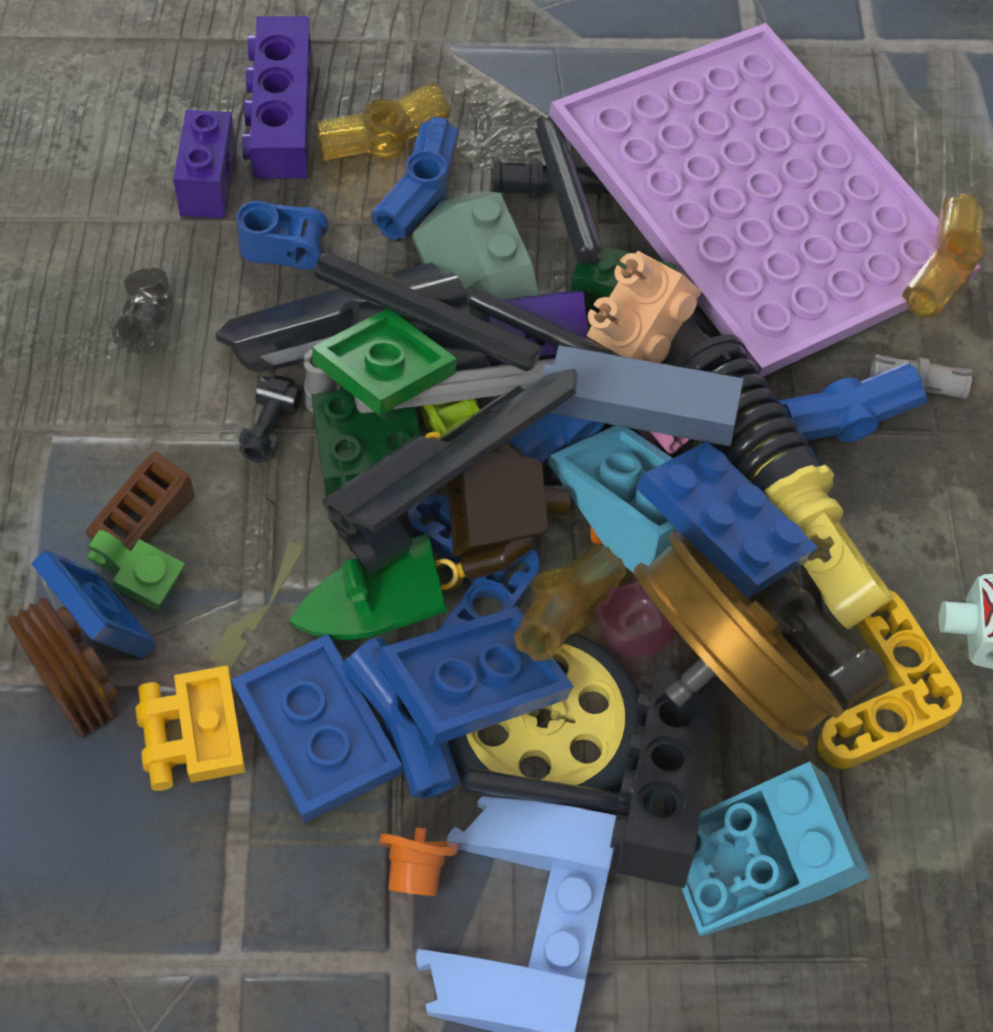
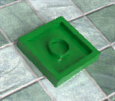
(384, 361)

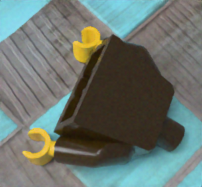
(498, 512)

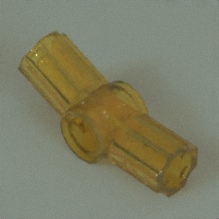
(382, 125)
(953, 260)
(563, 600)

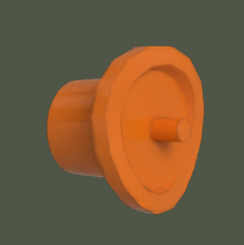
(416, 863)

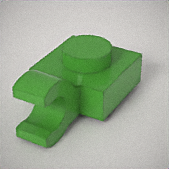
(141, 574)

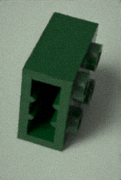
(355, 440)

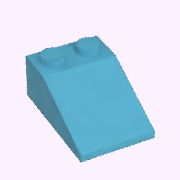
(603, 484)

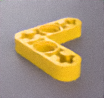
(905, 699)

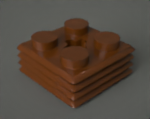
(66, 665)

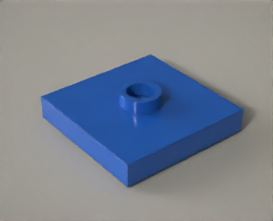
(94, 604)

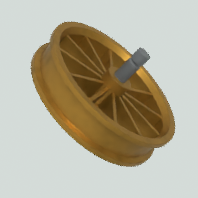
(735, 643)

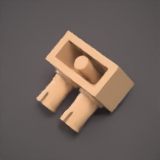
(643, 309)

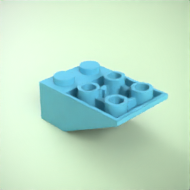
(771, 851)

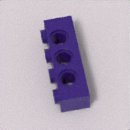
(279, 97)

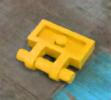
(208, 728)

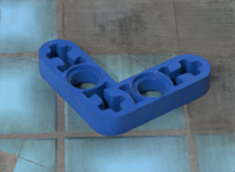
(487, 586)

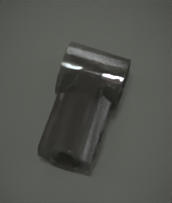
(844, 668)

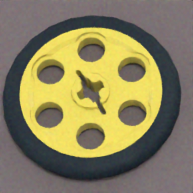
(589, 670)

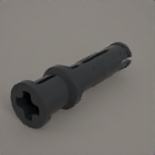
(533, 178)

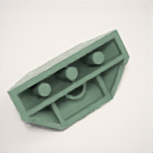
(479, 244)

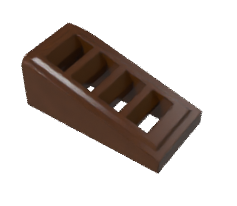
(145, 482)

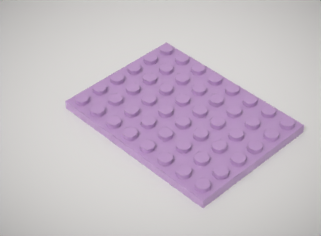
(756, 193)

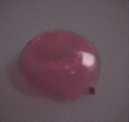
(633, 622)

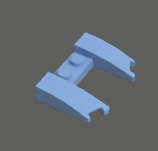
(550, 990)

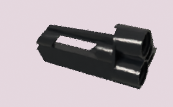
(288, 331)
(369, 504)

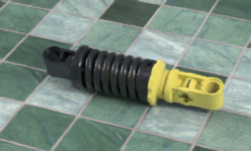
(786, 470)

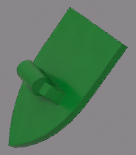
(363, 606)

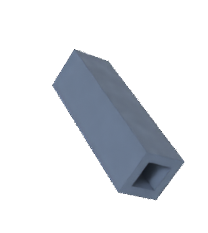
(649, 395)

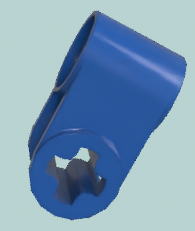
(277, 234)

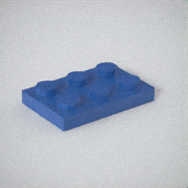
(727, 518)
(470, 677)
(316, 728)

